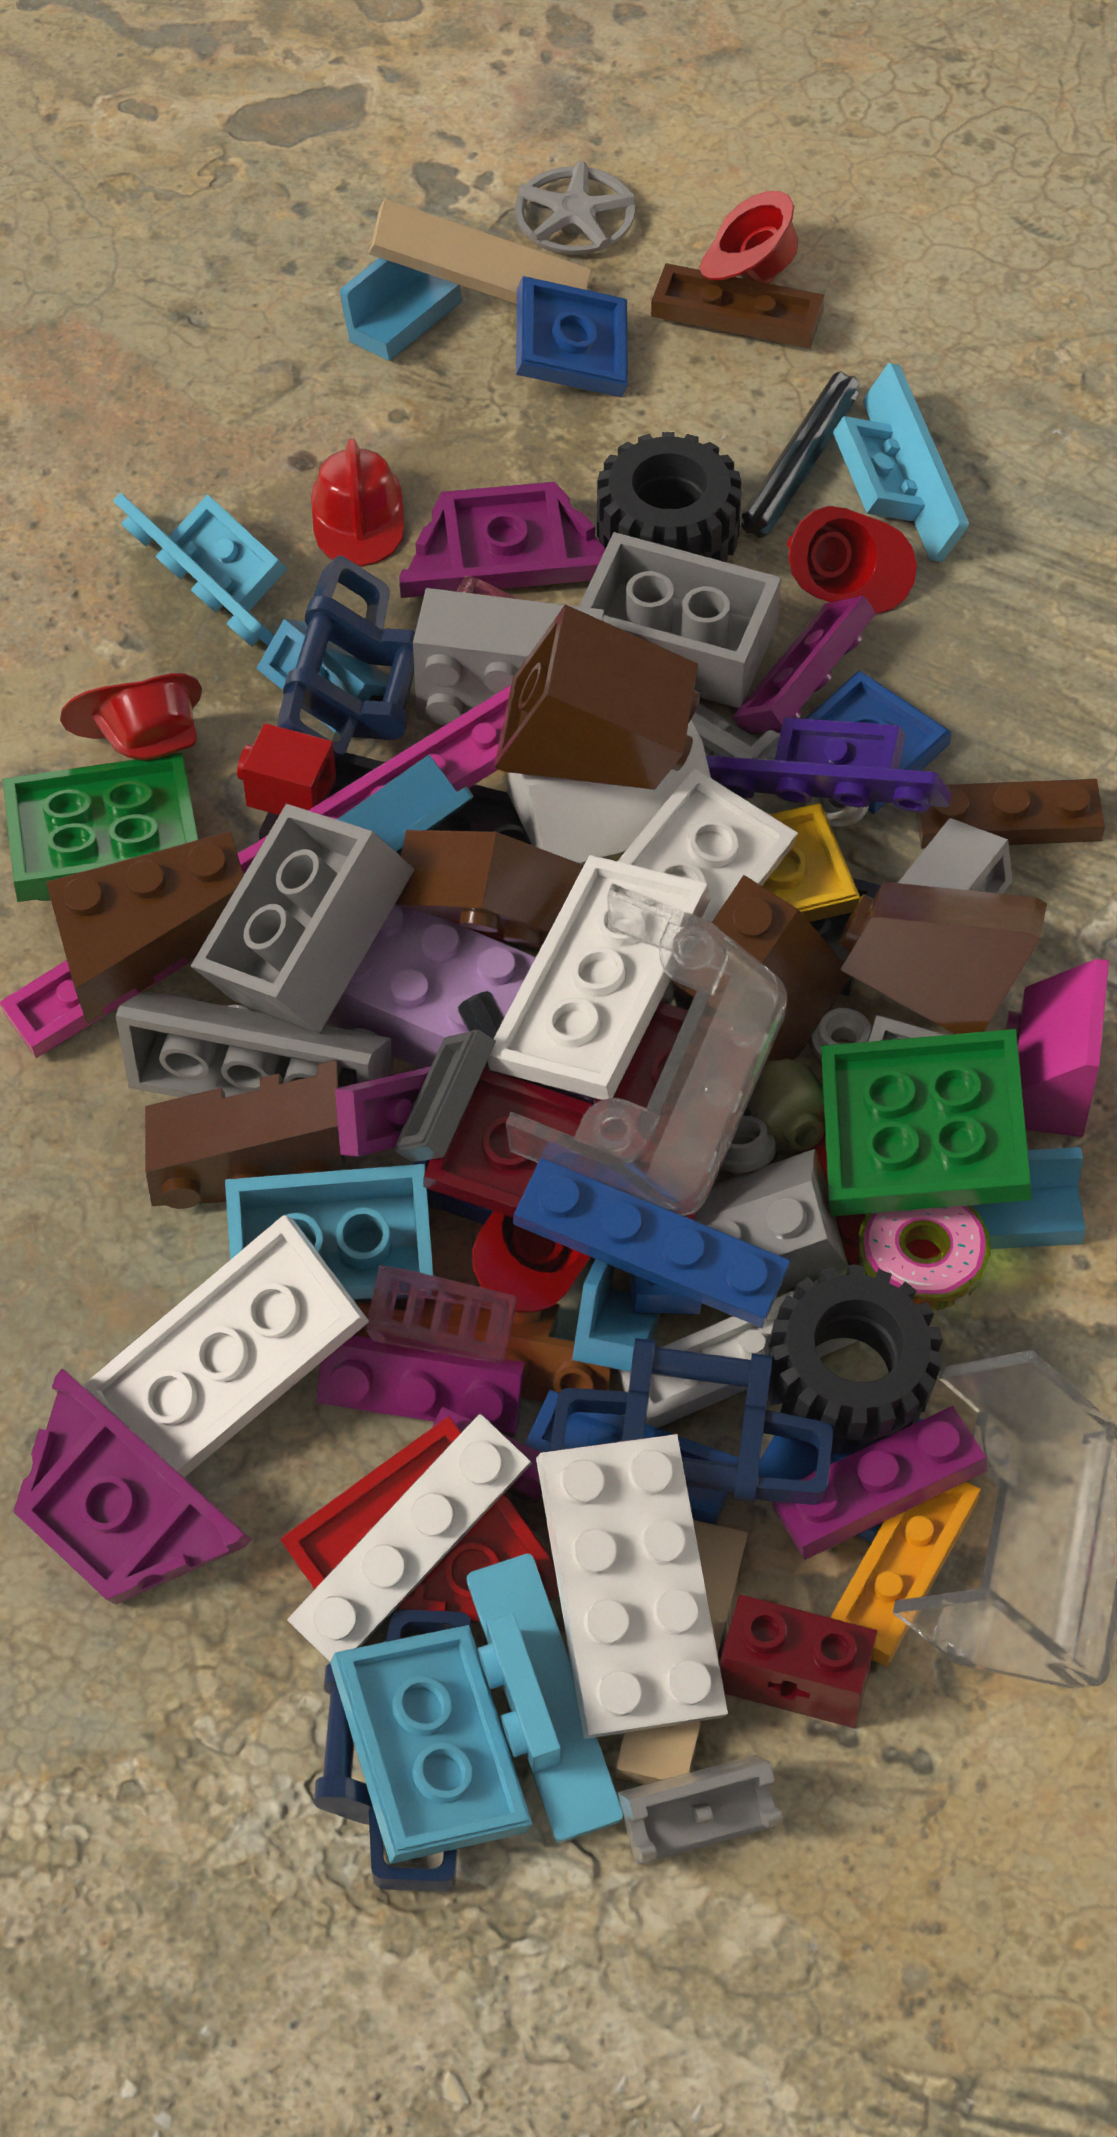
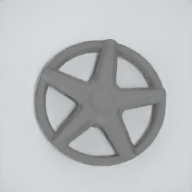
(575, 210)

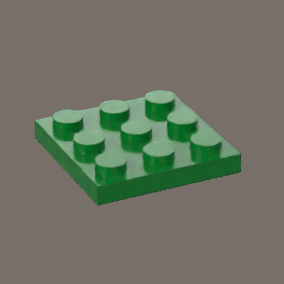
(93, 818)
(924, 1123)

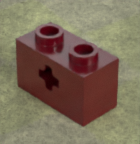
(797, 1660)

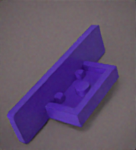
(834, 761)

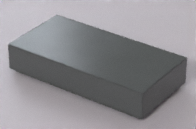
(444, 1096)

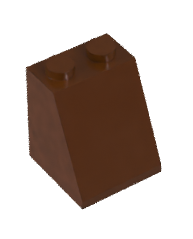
(598, 707)
(789, 948)
(942, 949)

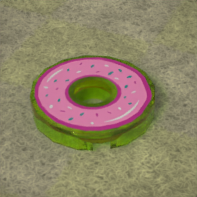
(938, 1280)

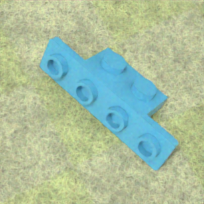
(899, 465)
(220, 555)
(538, 1682)

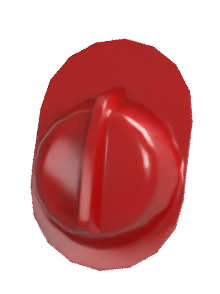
(753, 240)
(357, 506)
(851, 555)
(138, 717)
(524, 1264)

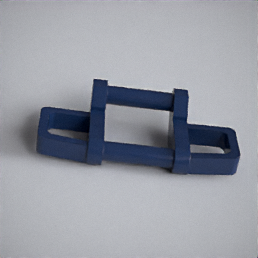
(363, 639)
(735, 1478)
(350, 1798)

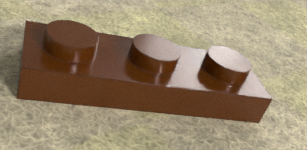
(738, 306)
(1022, 811)

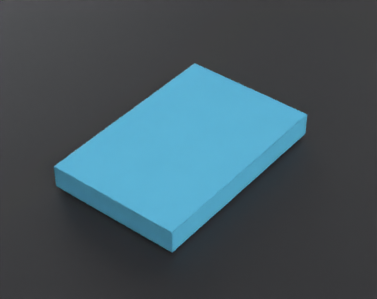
(430, 1744)

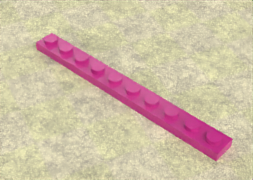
(464, 750)

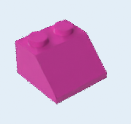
(1061, 1047)

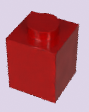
(286, 770)

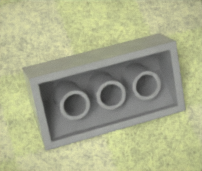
(199, 1046)

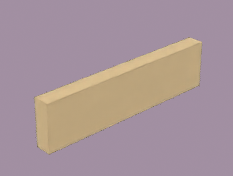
(465, 254)
(670, 1750)

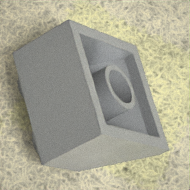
(782, 1212)

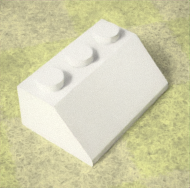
(591, 817)

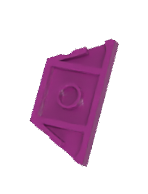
(503, 538)
(116, 1502)

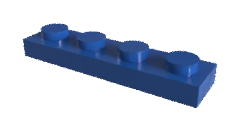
(651, 1242)

